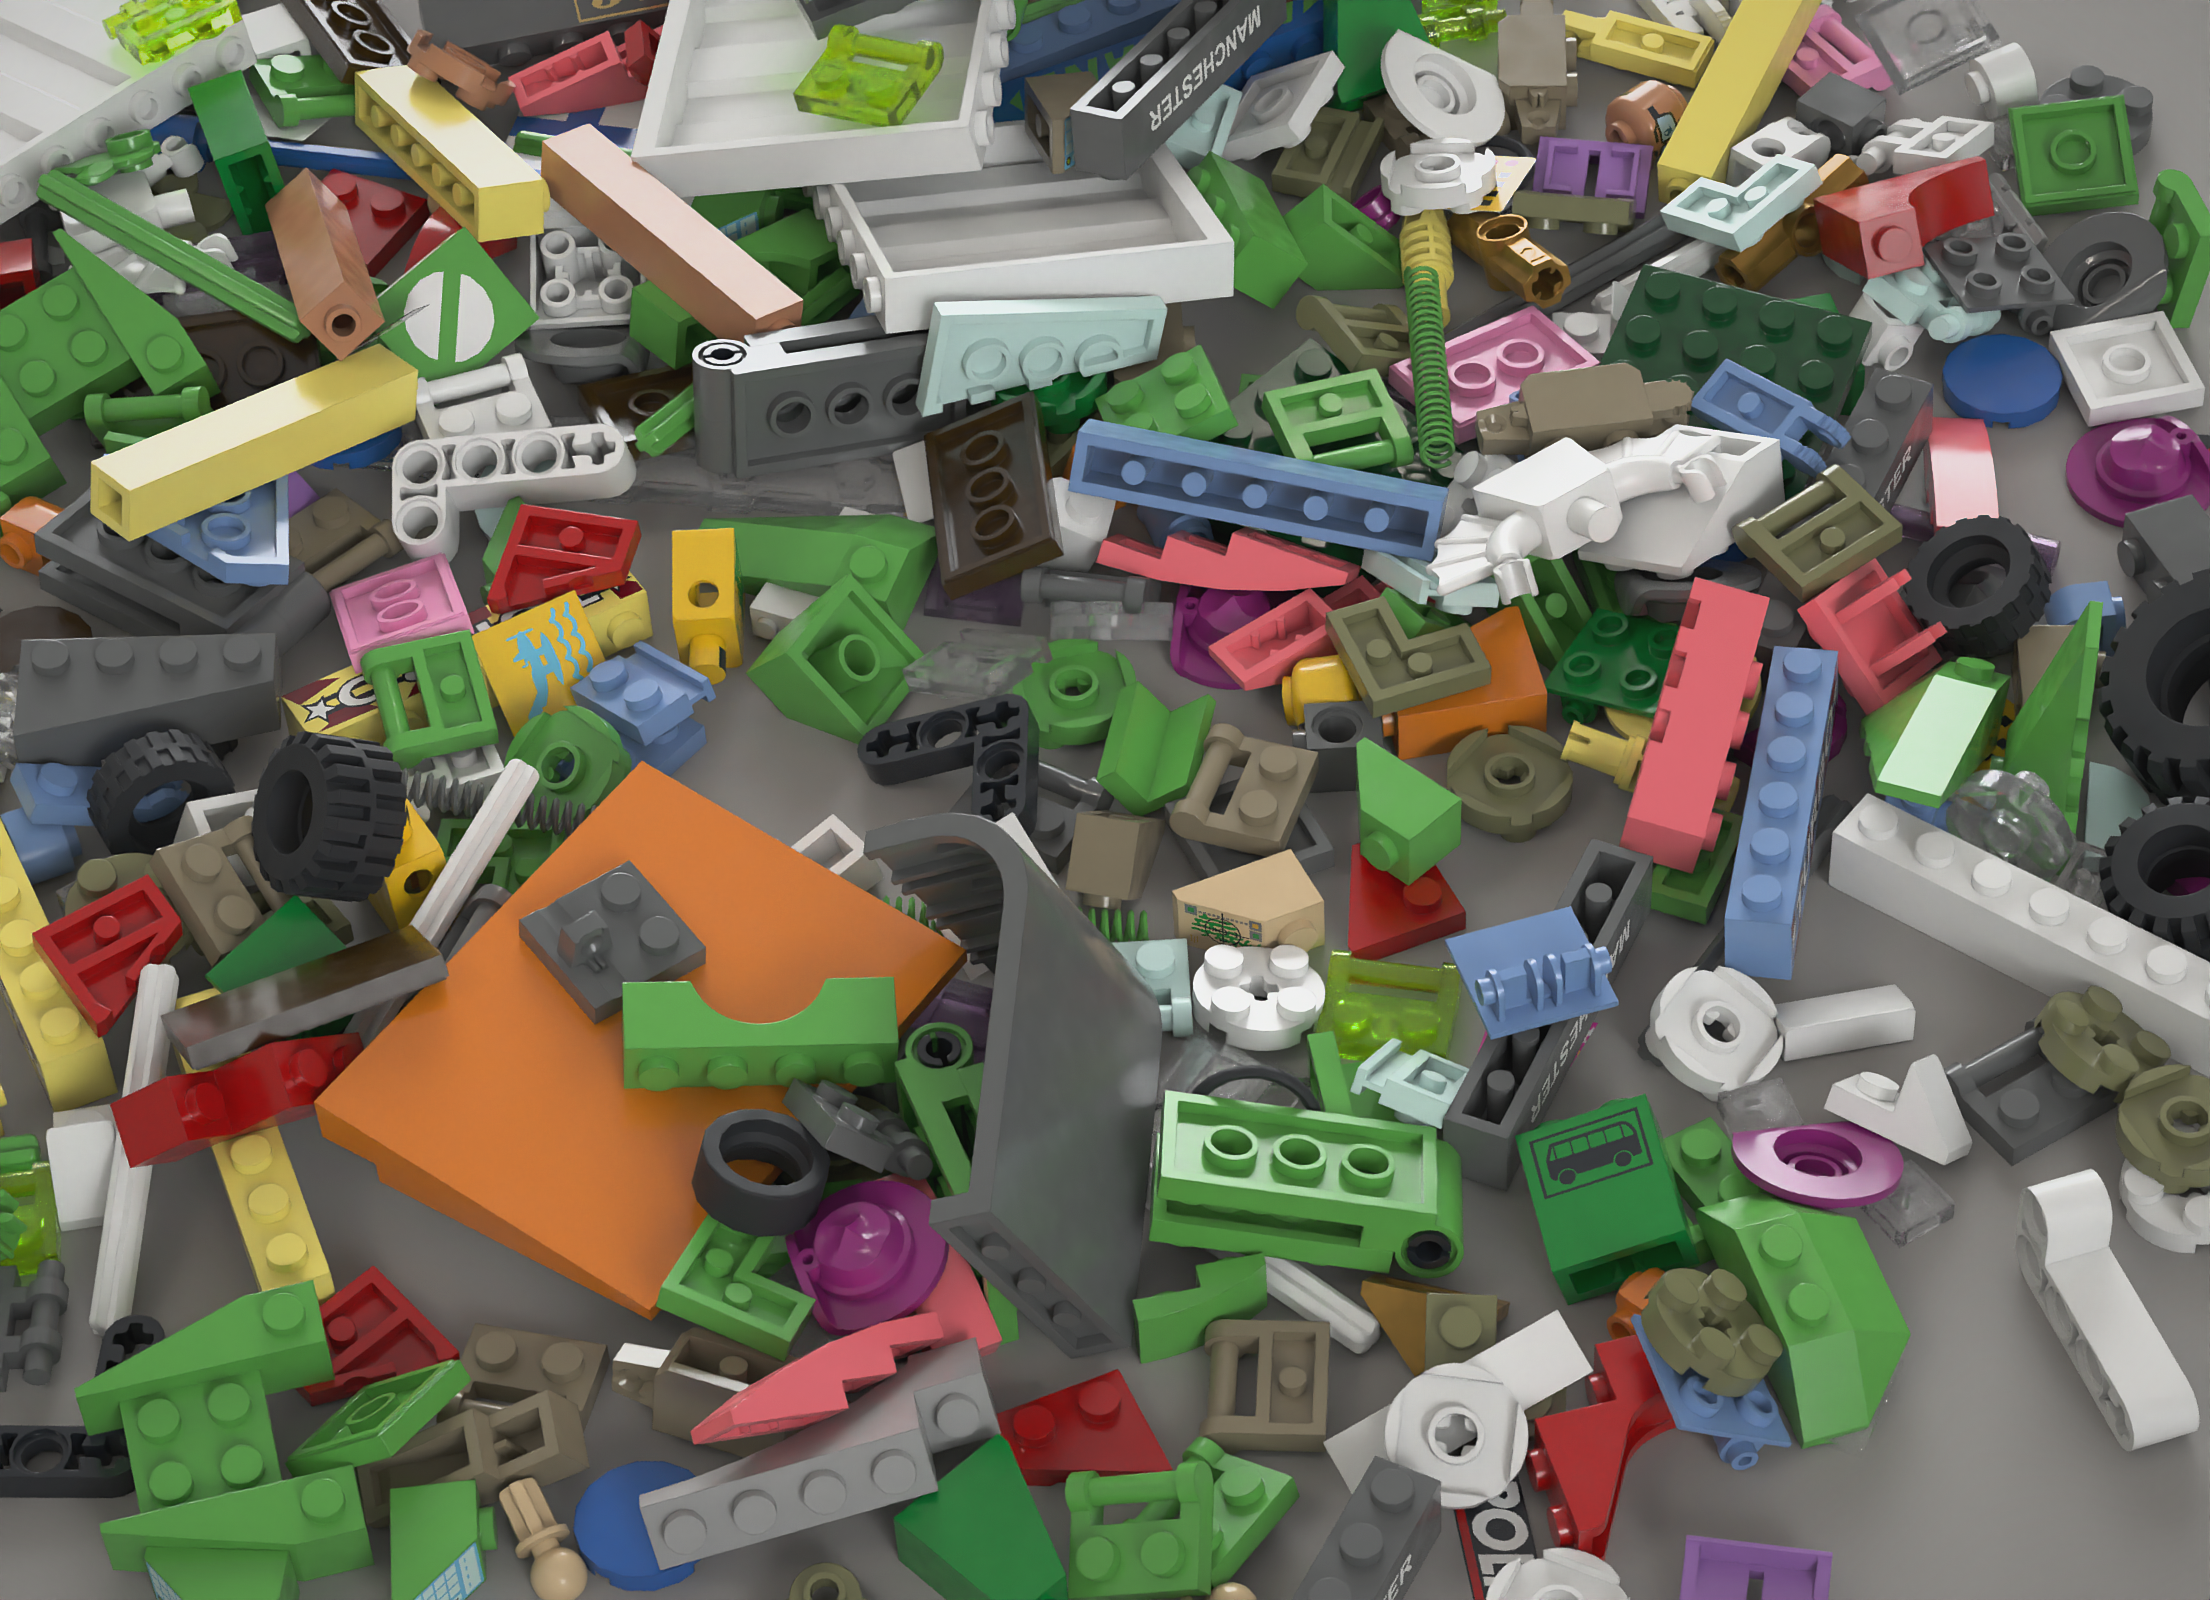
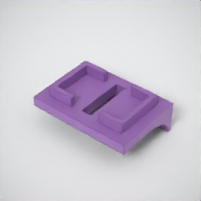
(1621, 173)
(1723, 1569)

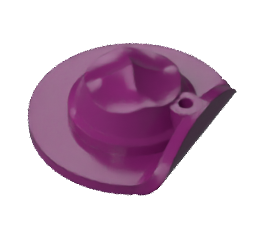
(2136, 467)
(1206, 617)
(1820, 1163)
(868, 1255)

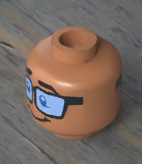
(1645, 115)

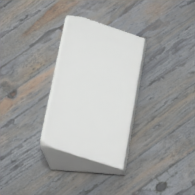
(1844, 1022)

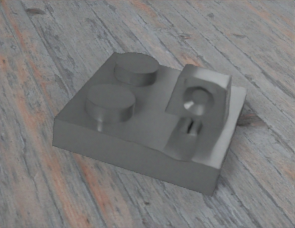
(611, 935)

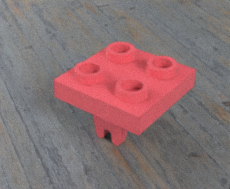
(1874, 634)

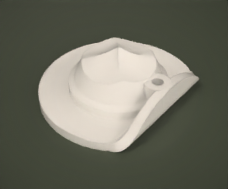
(1441, 91)

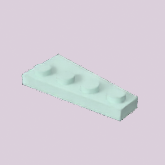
(1012, 343)

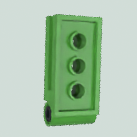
(941, 1105)
(1305, 1186)

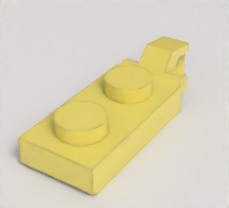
(1641, 46)

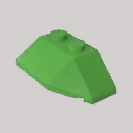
(1824, 1301)

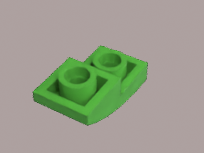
(1178, 1320)

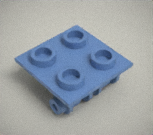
(1532, 972)
(1736, 1423)

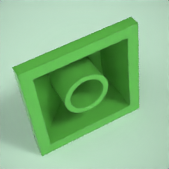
(837, 664)

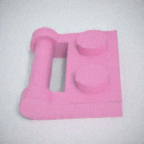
(1818, 58)

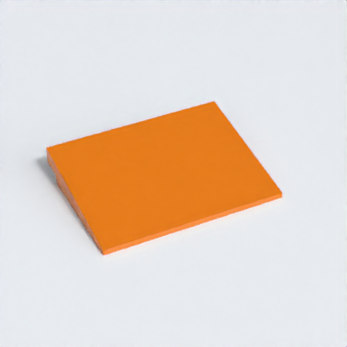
(515, 1104)

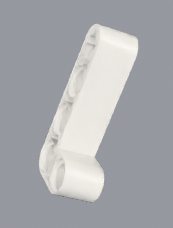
(600, 471)
(2098, 1314)

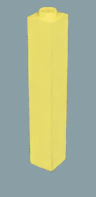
(1733, 91)
(252, 442)

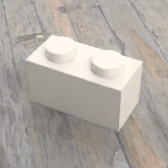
(776, 608)

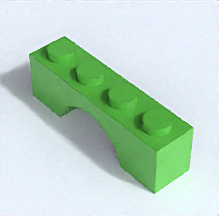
(790, 249)
(683, 1042)

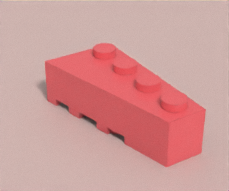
(1696, 726)

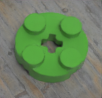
(1081, 717)
(570, 735)

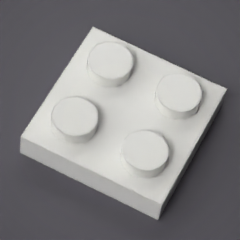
(1281, 106)
(2126, 368)

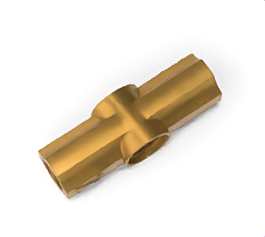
(1791, 235)
(1510, 256)

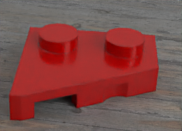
(374, 1337)

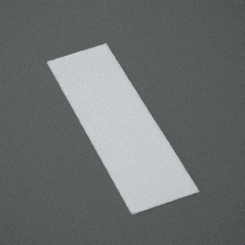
(1528, 1363)

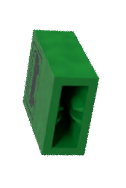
(1605, 1197)

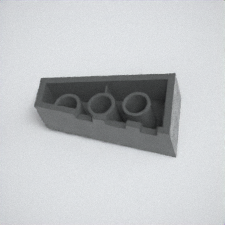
(97, 693)

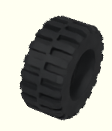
(2150, 685)

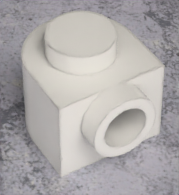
(2002, 80)
(1891, 338)

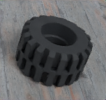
(329, 817)
(2148, 859)

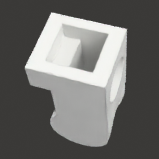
(1785, 138)

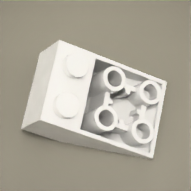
(577, 276)
(1673, 533)

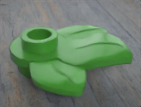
(125, 153)

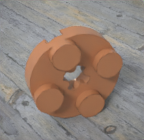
(452, 63)

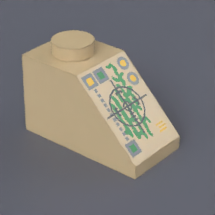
(1252, 906)

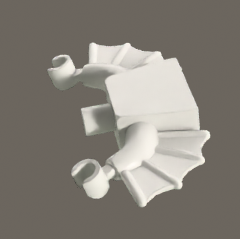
(164, 210)
(1562, 503)

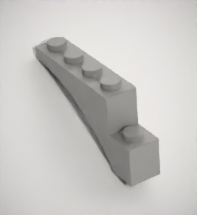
(835, 1468)

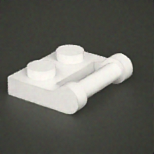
(503, 412)

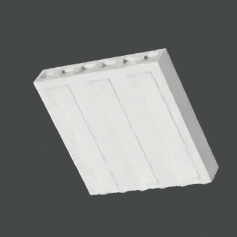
(75, 87)
(727, 113)
(1024, 234)

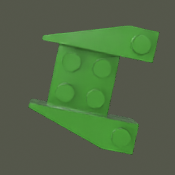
(74, 340)
(208, 1443)

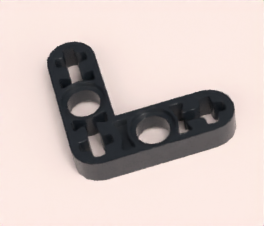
(1005, 737)
(65, 1478)

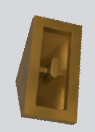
(1402, 1313)

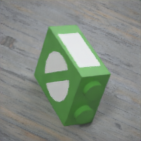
(468, 314)

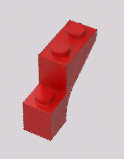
(241, 1097)
(1586, 1450)

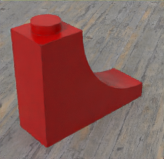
(1888, 222)

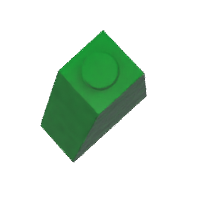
(1357, 36)
(238, 148)
(981, 1533)

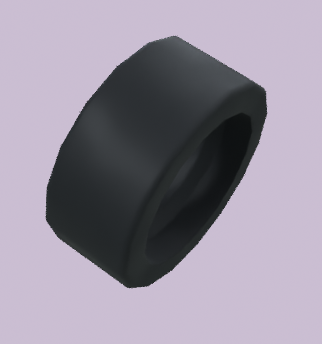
(748, 1204)

